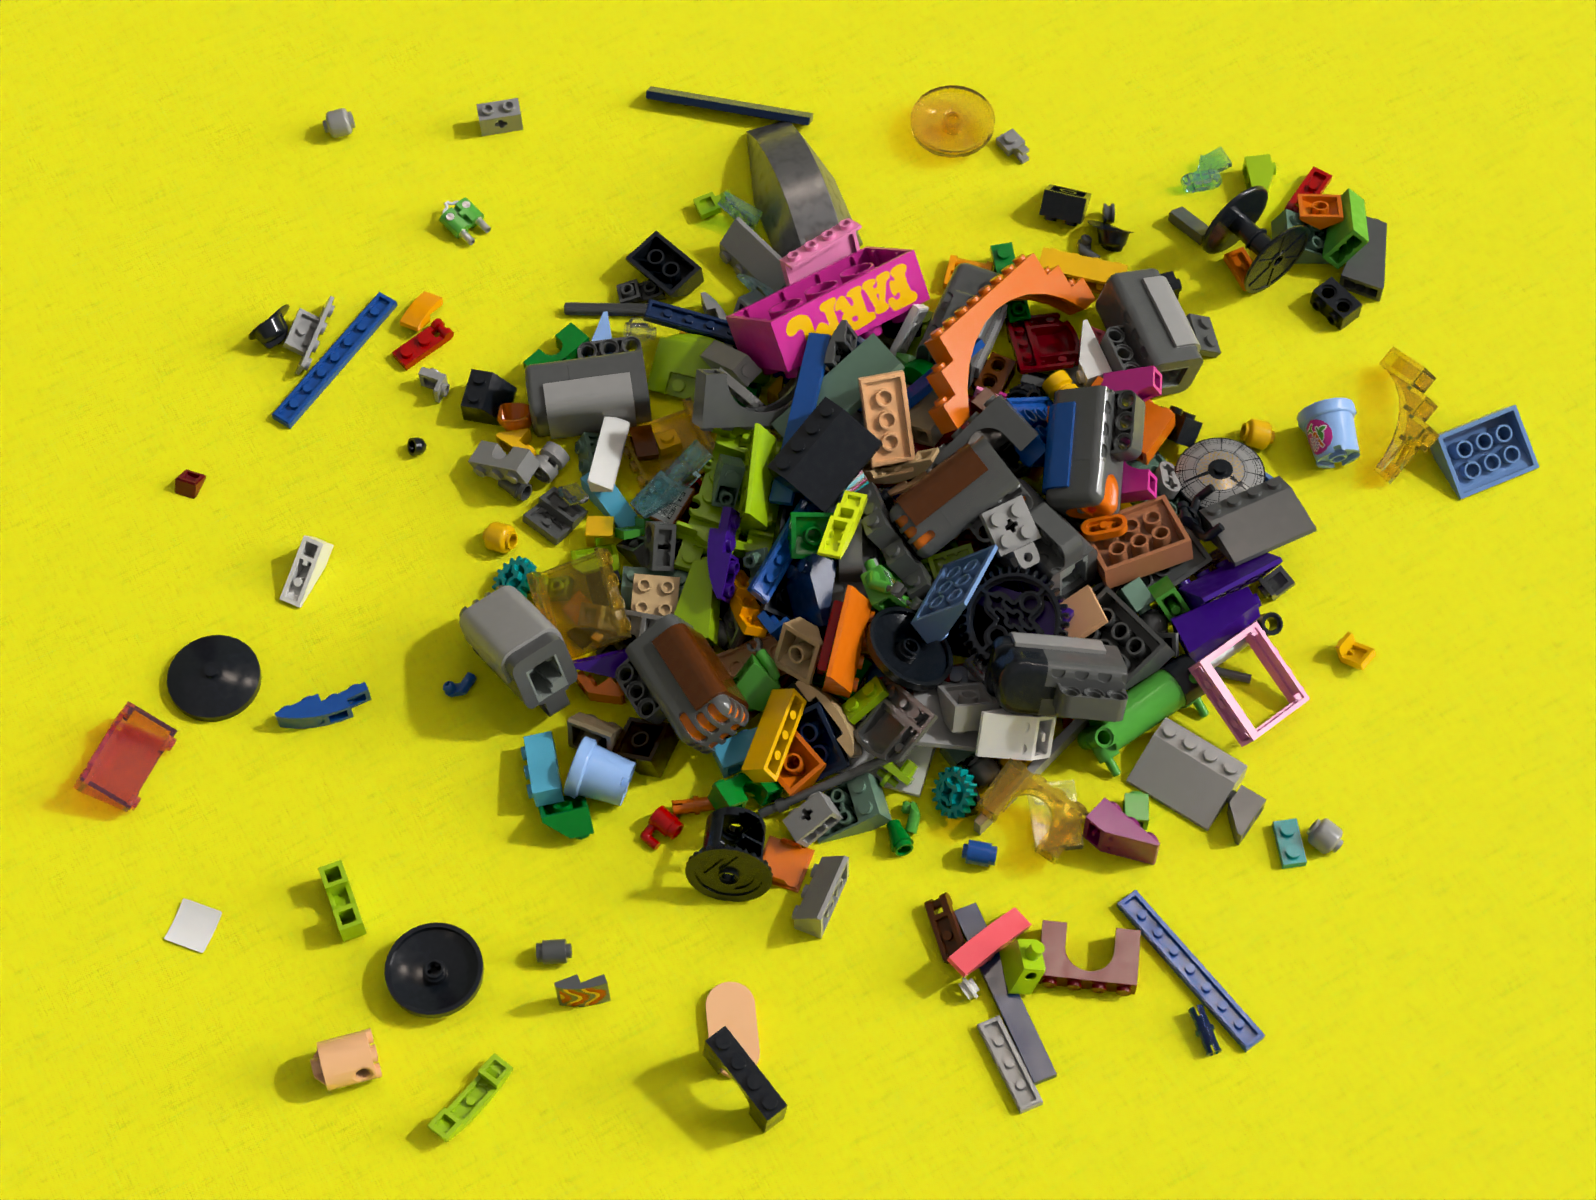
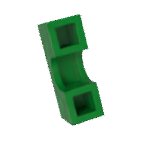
(567, 342)
(734, 791)

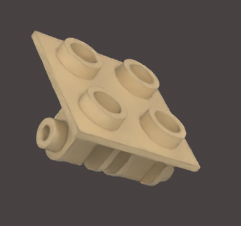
(655, 594)

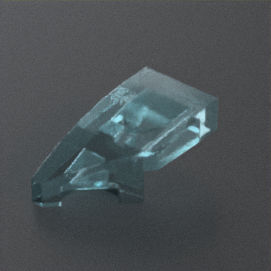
(1214, 160)

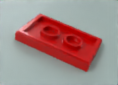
(829, 637)

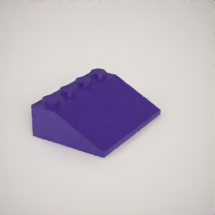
(1225, 579)

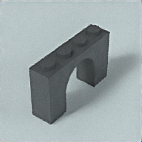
(997, 415)

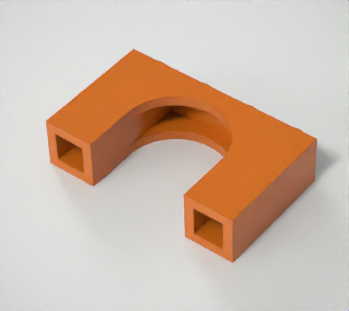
(1157, 427)

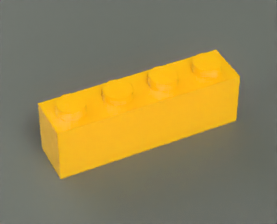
(1077, 266)
(774, 735)

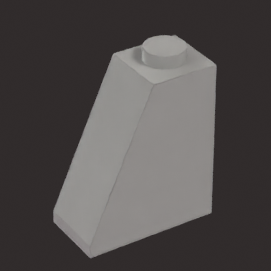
(732, 361)

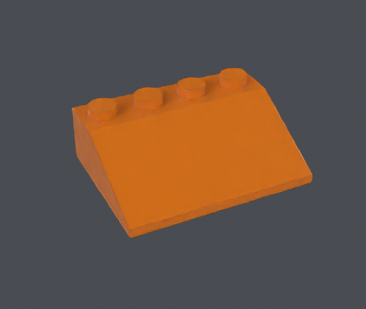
(848, 644)

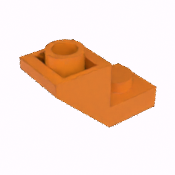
(605, 692)

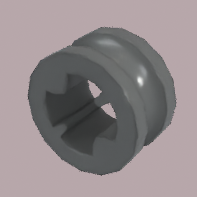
(1108, 212)

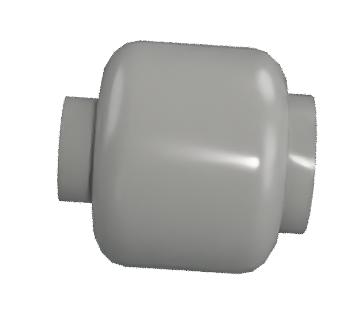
(339, 123)
(1325, 836)

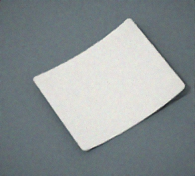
(193, 925)

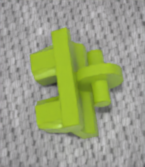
(904, 773)

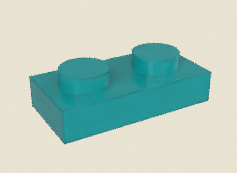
(1289, 843)

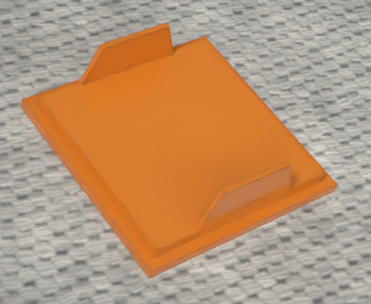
(788, 862)

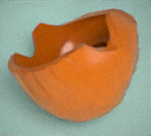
(514, 416)

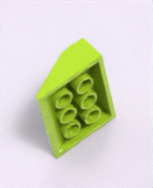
(757, 479)

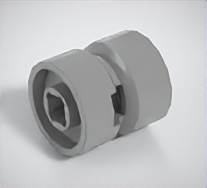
(552, 459)

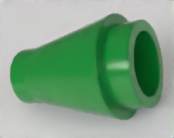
(899, 839)

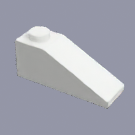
(1091, 357)
(306, 570)

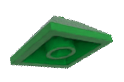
(568, 817)

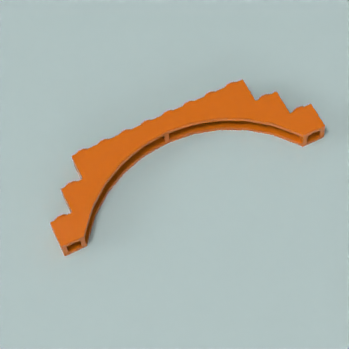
(955, 341)

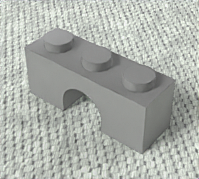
(493, 462)

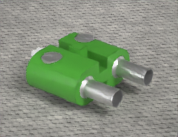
(461, 218)

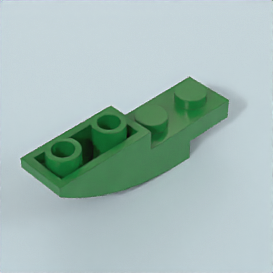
(1002, 256)

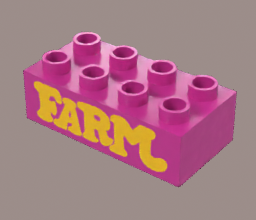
(859, 288)

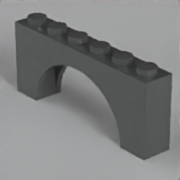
(717, 408)

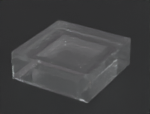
(573, 494)

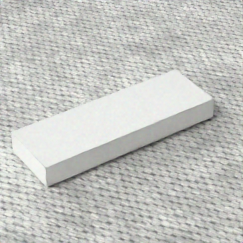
(909, 329)

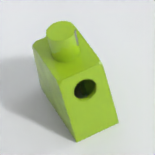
(1023, 965)

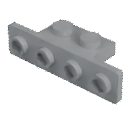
(304, 333)

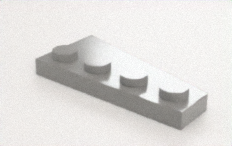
(742, 393)

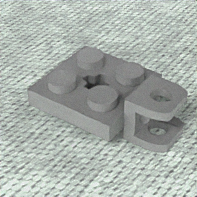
(1016, 543)

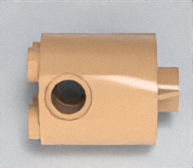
(346, 1060)

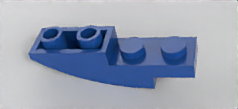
(315, 713)

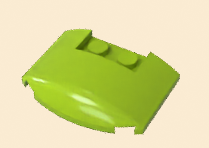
(676, 364)

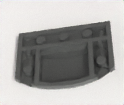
(894, 724)

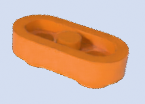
(1104, 527)

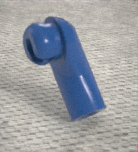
(461, 688)

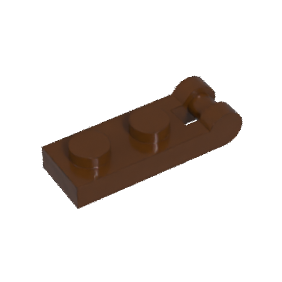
(944, 925)

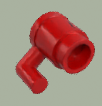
(665, 823)

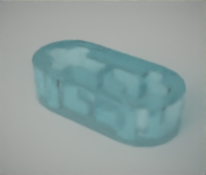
(1201, 181)

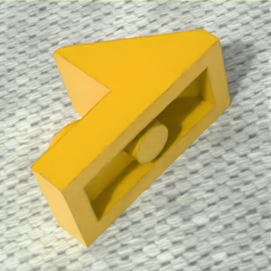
(516, 438)

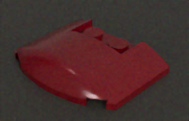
(1043, 343)

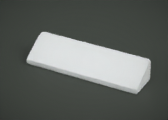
(608, 454)

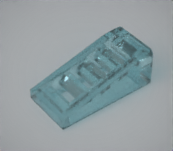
(738, 208)

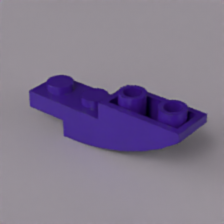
(721, 562)

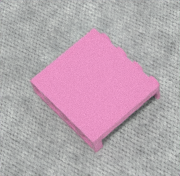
(821, 251)

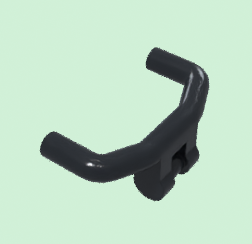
(1189, 515)

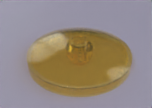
(952, 121)

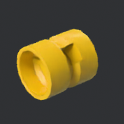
(1057, 381)

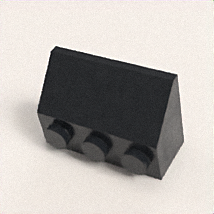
(666, 266)

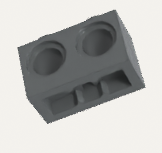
(659, 546)

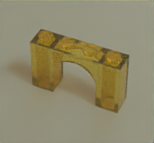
(1017, 781)

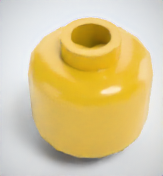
(1257, 434)
(500, 537)

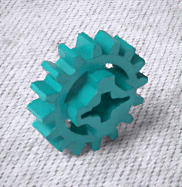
(515, 574)
(954, 792)

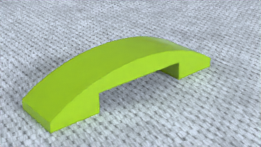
(472, 1099)

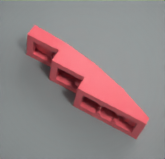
(989, 942)

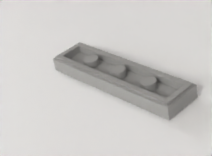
(1009, 1064)

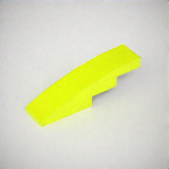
(842, 525)

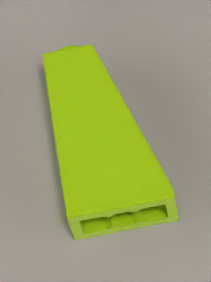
(699, 603)

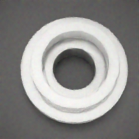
(969, 988)

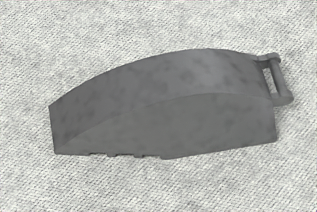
(792, 187)

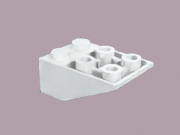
(1014, 735)

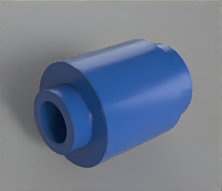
(979, 853)

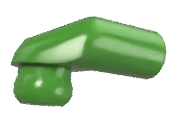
(913, 818)

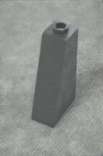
(1366, 269)

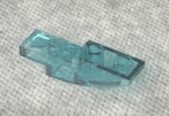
(673, 482)

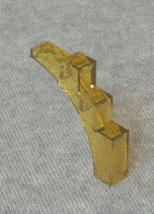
(1414, 410)

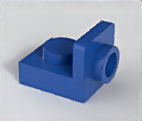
(772, 623)

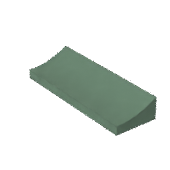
(842, 381)

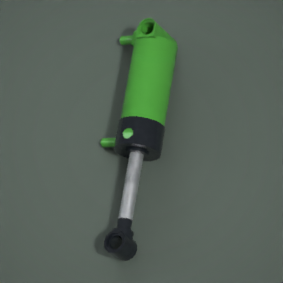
(1156, 699)

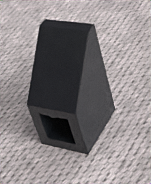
(1186, 427)

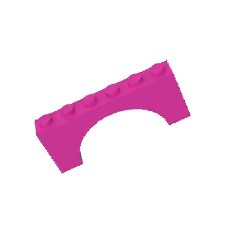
(1147, 384)

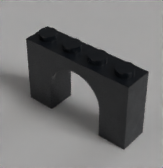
(727, 1054)

